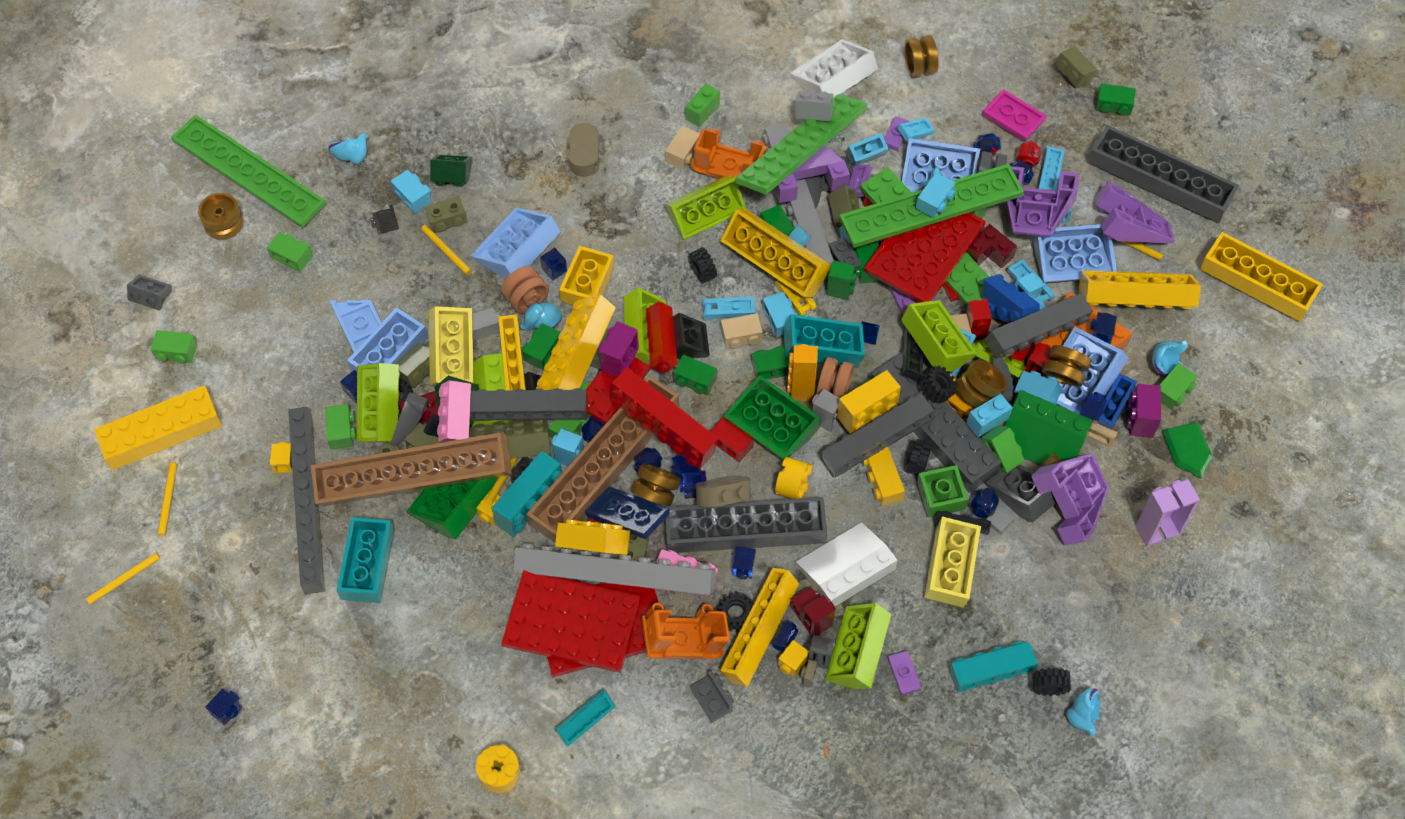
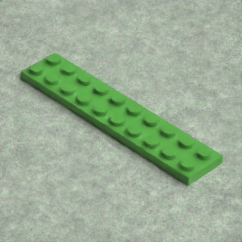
(799, 146)
(248, 171)
(901, 215)
(967, 276)

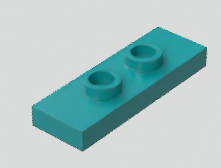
(585, 717)

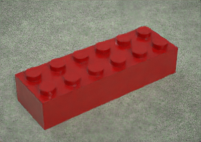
(663, 418)

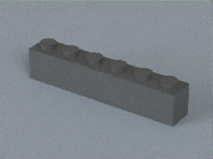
(1038, 326)
(529, 404)
(878, 434)

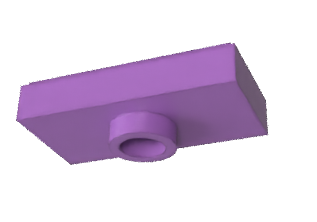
(893, 137)
(859, 176)
(904, 673)

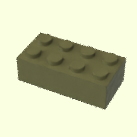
(523, 436)

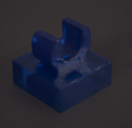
(870, 332)

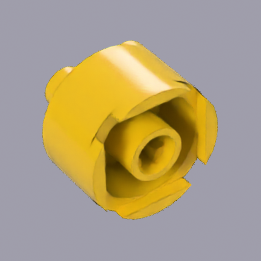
(793, 479)
(500, 757)

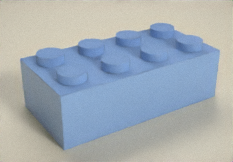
(389, 341)

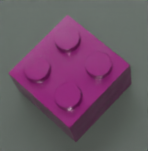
(618, 349)
(1144, 410)

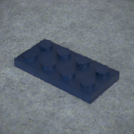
(627, 510)

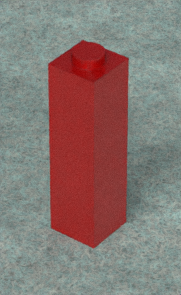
(661, 337)

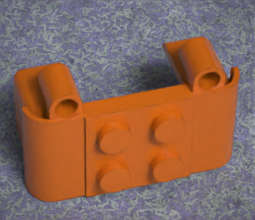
(720, 160)
(685, 637)

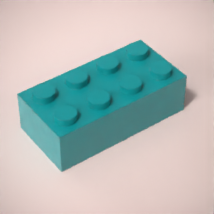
(833, 337)
(524, 493)
(365, 560)

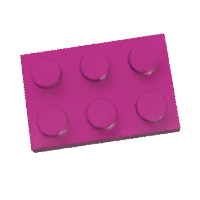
(1014, 115)

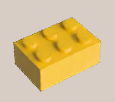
(586, 275)
(868, 401)
(592, 537)

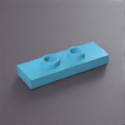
(1051, 169)

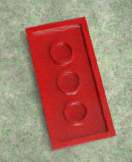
(599, 392)

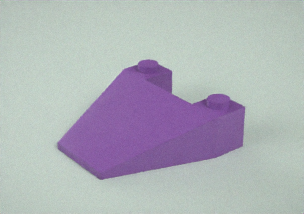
(822, 162)
(1039, 209)
(1130, 218)
(1078, 492)

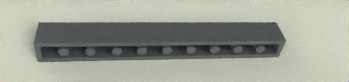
(306, 510)

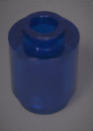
(784, 635)

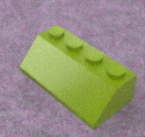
(705, 206)
(635, 316)
(938, 335)
(489, 375)
(377, 402)
(858, 646)

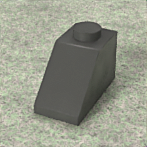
(821, 650)

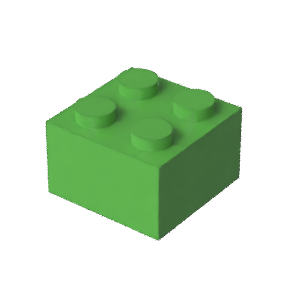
(942, 491)

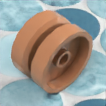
(524, 288)
(831, 379)

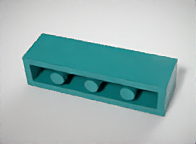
(993, 666)

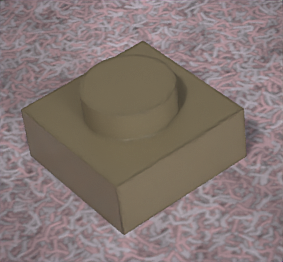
(808, 673)

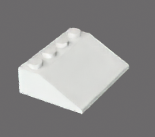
(836, 68)
(847, 564)

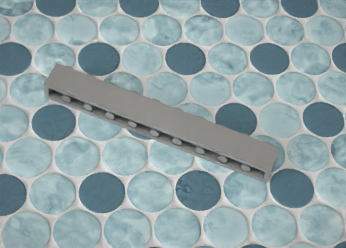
(802, 209)
(614, 569)

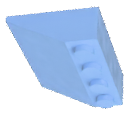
(924, 156)
(516, 241)
(1073, 250)
(1103, 371)

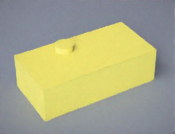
(450, 344)
(952, 562)

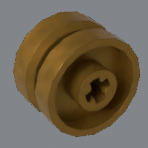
(921, 55)
(220, 216)
(1067, 365)
(981, 383)
(656, 484)

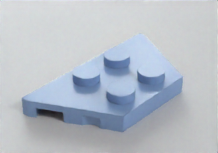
(357, 320)

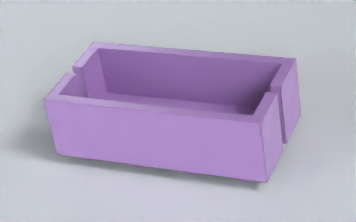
(1168, 510)

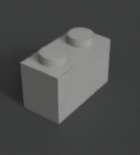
(814, 105)
(826, 407)

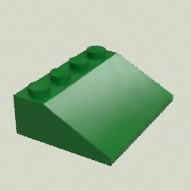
(773, 418)
(1047, 429)
(451, 506)

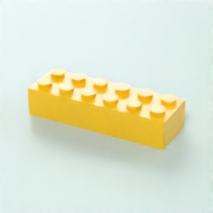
(775, 253)
(1261, 276)
(1139, 289)
(577, 344)
(157, 427)

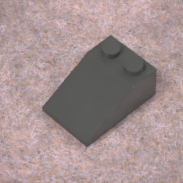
(1020, 493)

